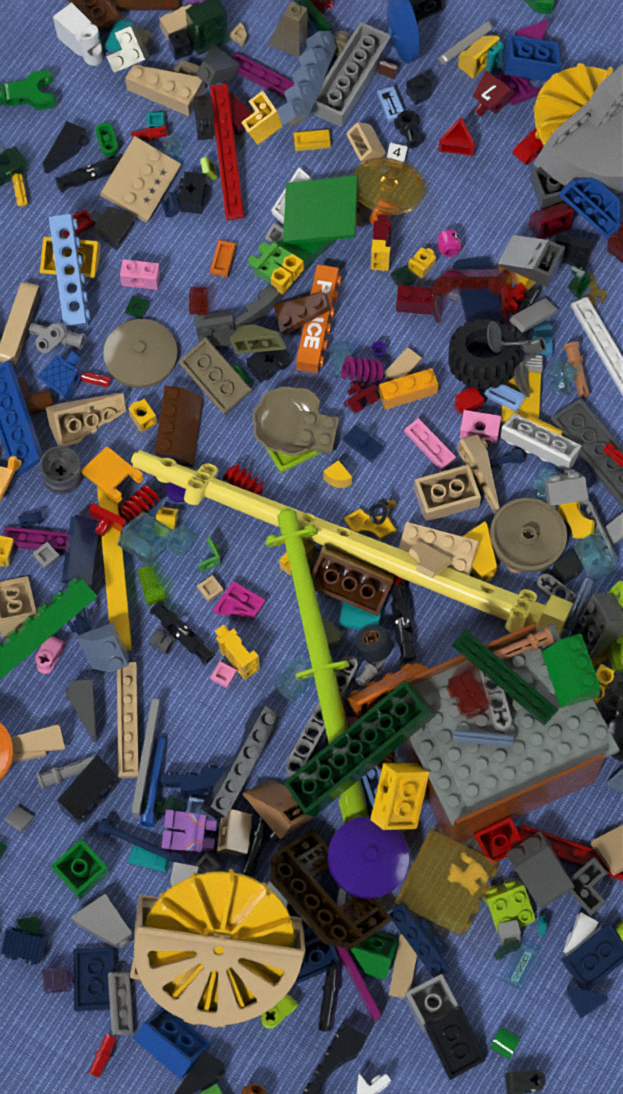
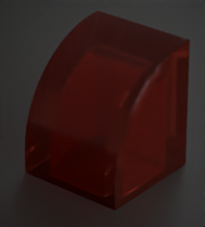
(198, 300)

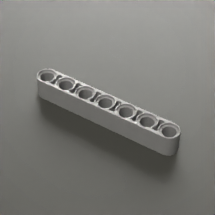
(318, 725)

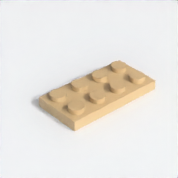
(459, 548)

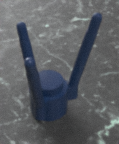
(80, 624)

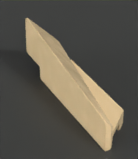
(36, 743)

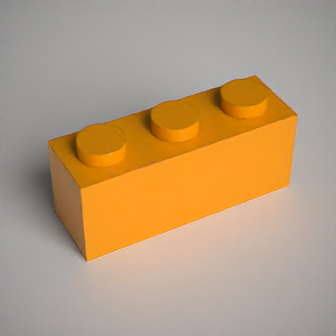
(408, 389)

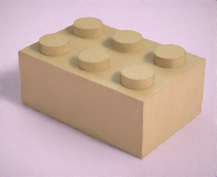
(447, 493)

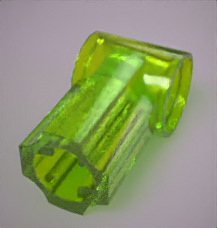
(152, 589)

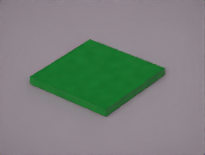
(320, 210)

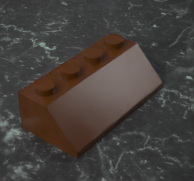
(179, 425)
(351, 580)

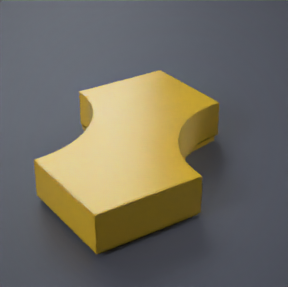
(361, 523)
(579, 524)

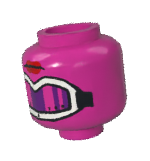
(449, 243)

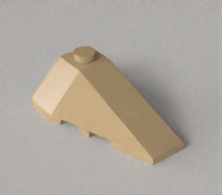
(474, 452)

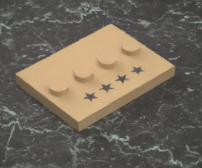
(140, 179)

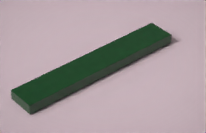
(505, 677)

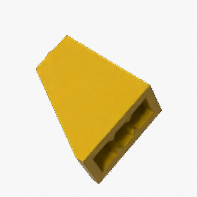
(484, 564)

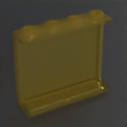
(447, 882)

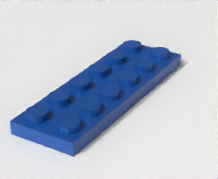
(15, 422)

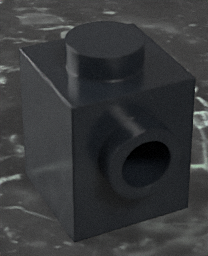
(418, 89)

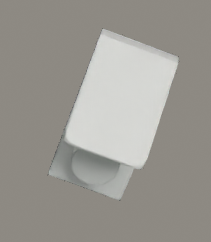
(378, 1084)

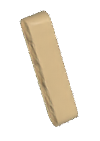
(19, 322)

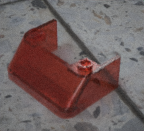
(496, 280)

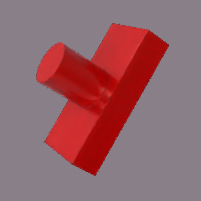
(107, 519)

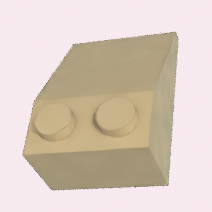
(15, 604)

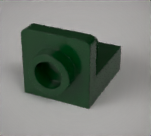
(579, 282)

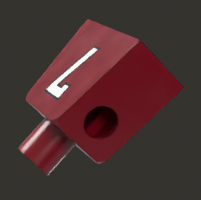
(492, 94)

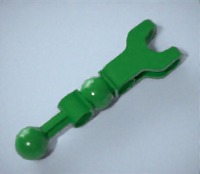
(28, 91)

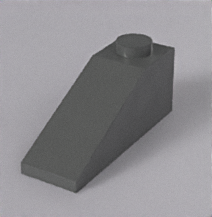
(82, 698)

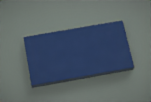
(479, 302)

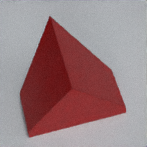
(457, 140)

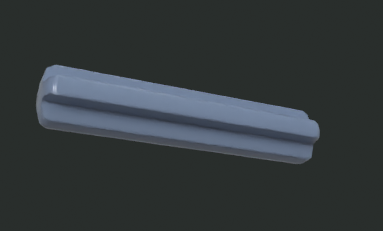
(579, 604)
(483, 738)

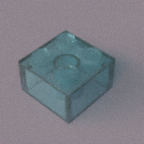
(144, 537)

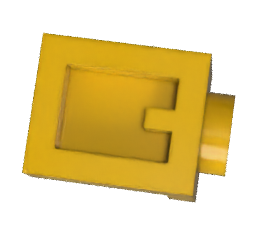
(5, 550)

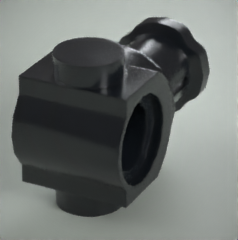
(410, 128)

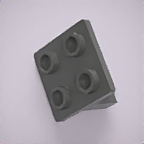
(216, 328)

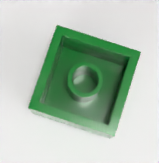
(80, 869)

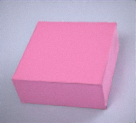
(223, 675)

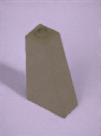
(291, 31)

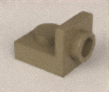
(186, 68)

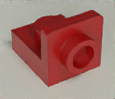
(518, 293)

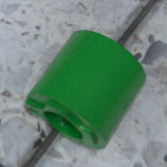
(505, 1043)

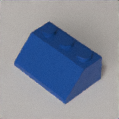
(531, 58)
(171, 1042)

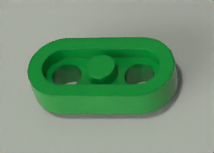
(108, 140)

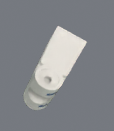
(79, 35)

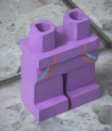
(194, 831)

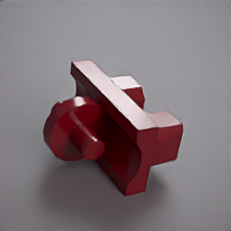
(354, 402)

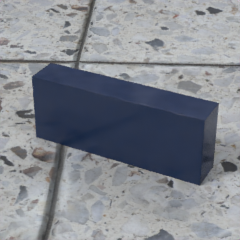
(80, 549)

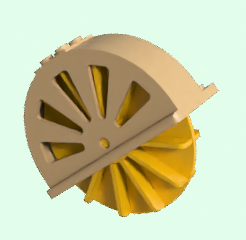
(217, 948)

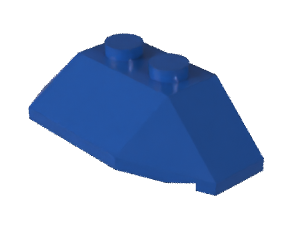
(594, 204)

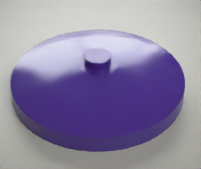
(367, 858)

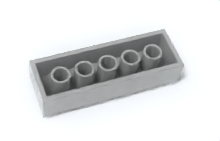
(351, 74)

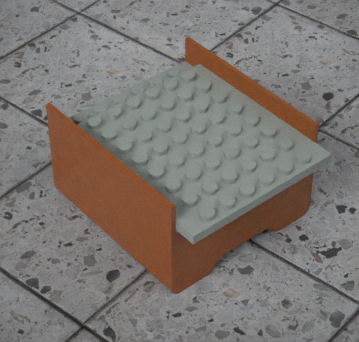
(485, 783)

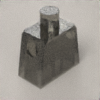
(204, 110)
(112, 225)

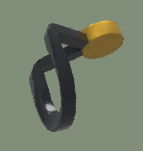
(384, 505)

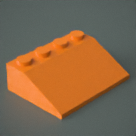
(362, 701)

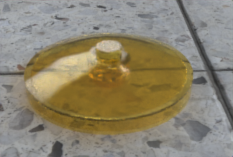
(389, 185)

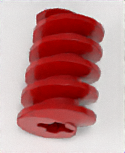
(240, 479)
(138, 503)

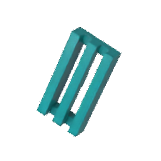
(494, 57)

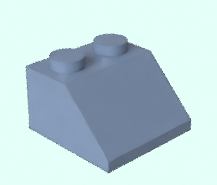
(104, 648)

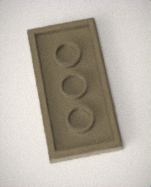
(215, 376)

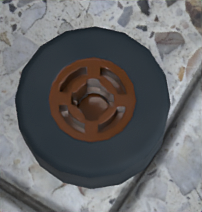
(373, 643)

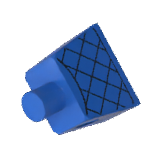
(62, 374)

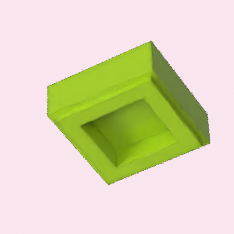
(209, 168)

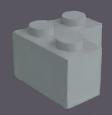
(566, 488)

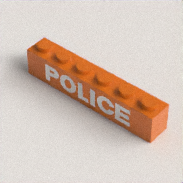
(315, 331)

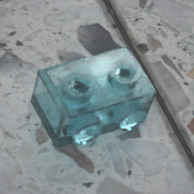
(594, 557)

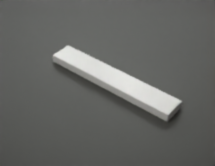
(600, 339)

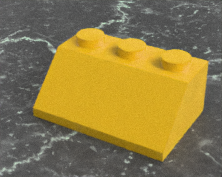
(88, 250)

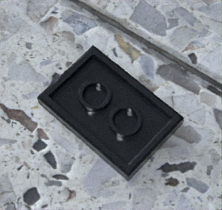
(454, 1042)

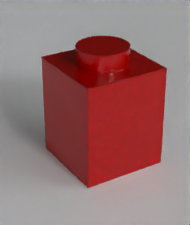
(468, 400)

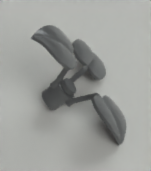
(530, 347)

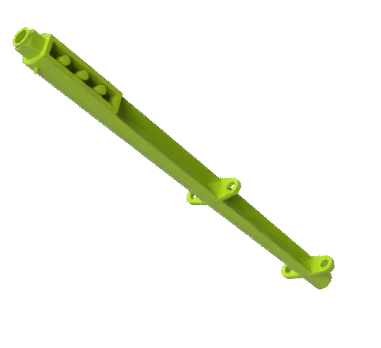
(323, 670)

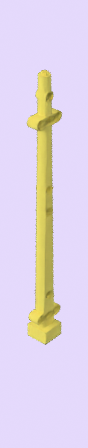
(515, 609)

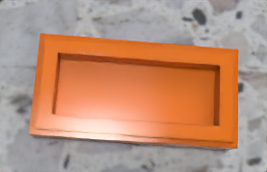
(223, 258)

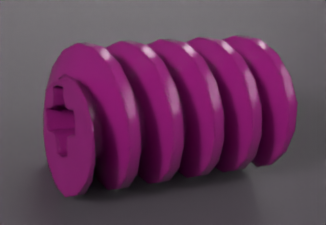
(362, 368)

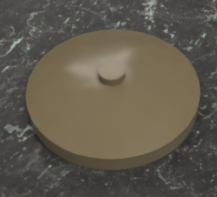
(140, 353)
(528, 535)

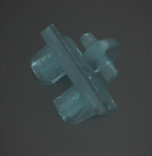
(565, 376)

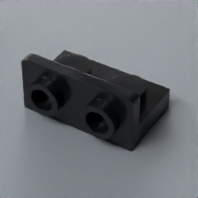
(576, 251)

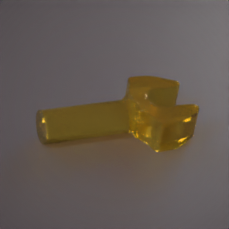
(595, 292)

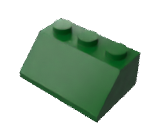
(571, 671)

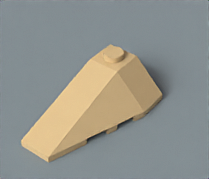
(79, 418)

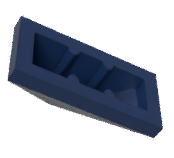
(584, 1001)

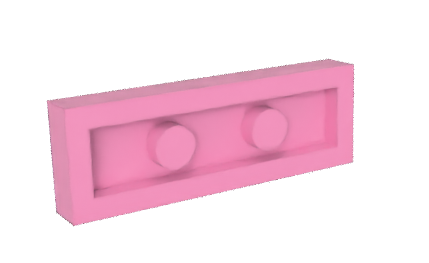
(430, 444)

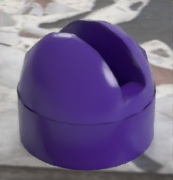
(378, 345)

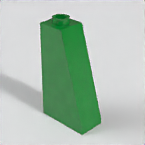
(307, 251)

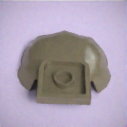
(291, 424)

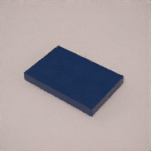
(595, 957)
(91, 978)

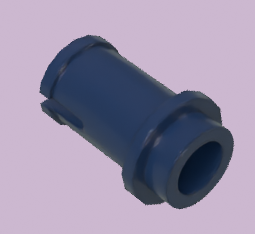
(30, 519)

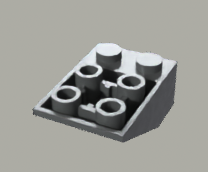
(532, 258)
(600, 623)

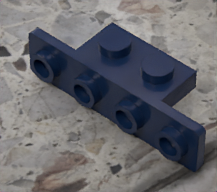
(423, 939)

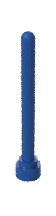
(148, 817)

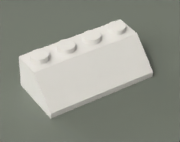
(540, 441)

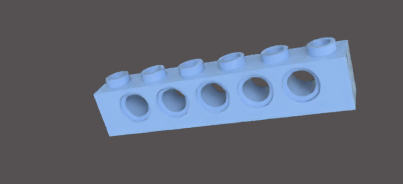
(58, 225)

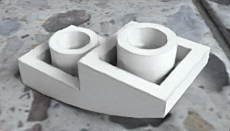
(582, 929)

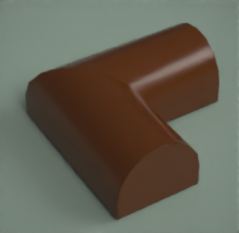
(35, 402)

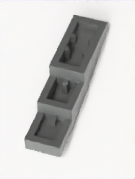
(260, 307)

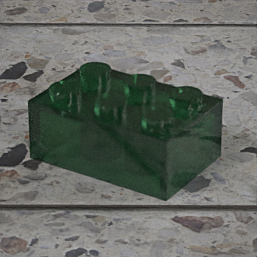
(206, 25)

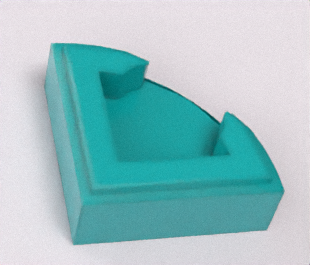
(542, 926)

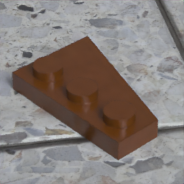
(300, 311)

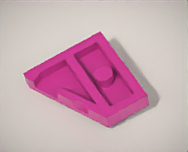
(239, 602)

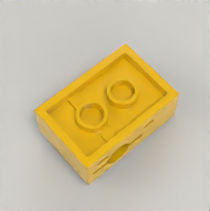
(399, 796)

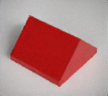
(498, 838)

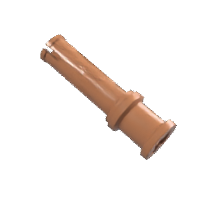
(576, 360)
(532, 642)

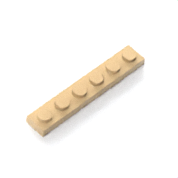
(127, 721)

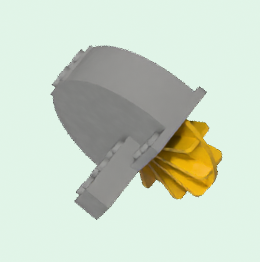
(582, 125)

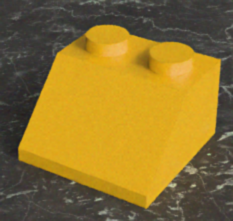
(474, 58)

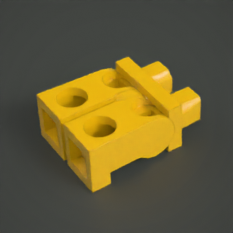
(237, 655)

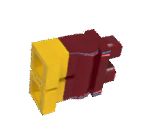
(380, 243)

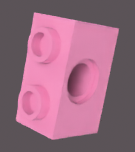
(140, 274)
(489, 422)

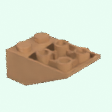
(277, 807)

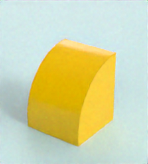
(337, 476)
(167, 516)

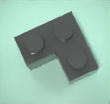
(584, 885)

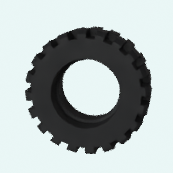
(482, 371)

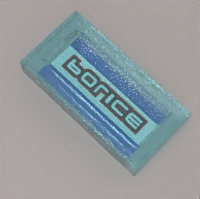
(521, 966)

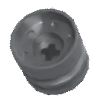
(59, 460)

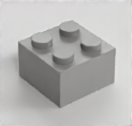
(430, 1000)

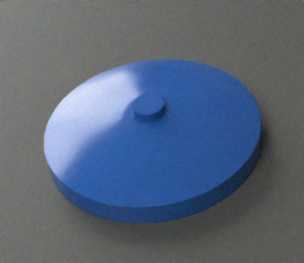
(403, 29)

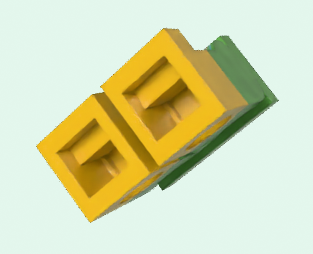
(276, 266)

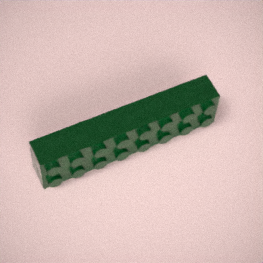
(359, 748)

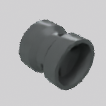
(162, 641)

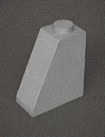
(104, 922)

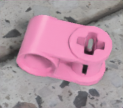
(50, 652)

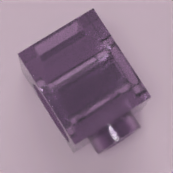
(57, 980)

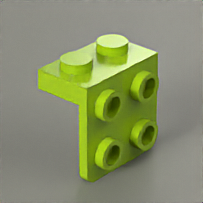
(509, 903)

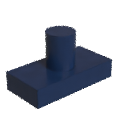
(363, 443)

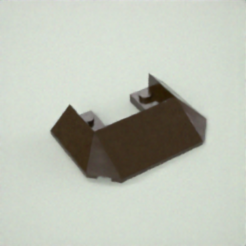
(293, 876)

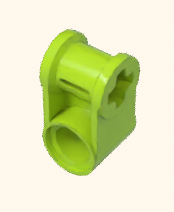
(280, 1012)

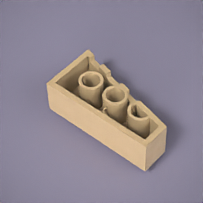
(165, 87)

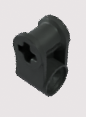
(519, 1081)

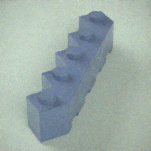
(308, 78)

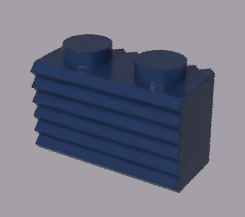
(24, 945)

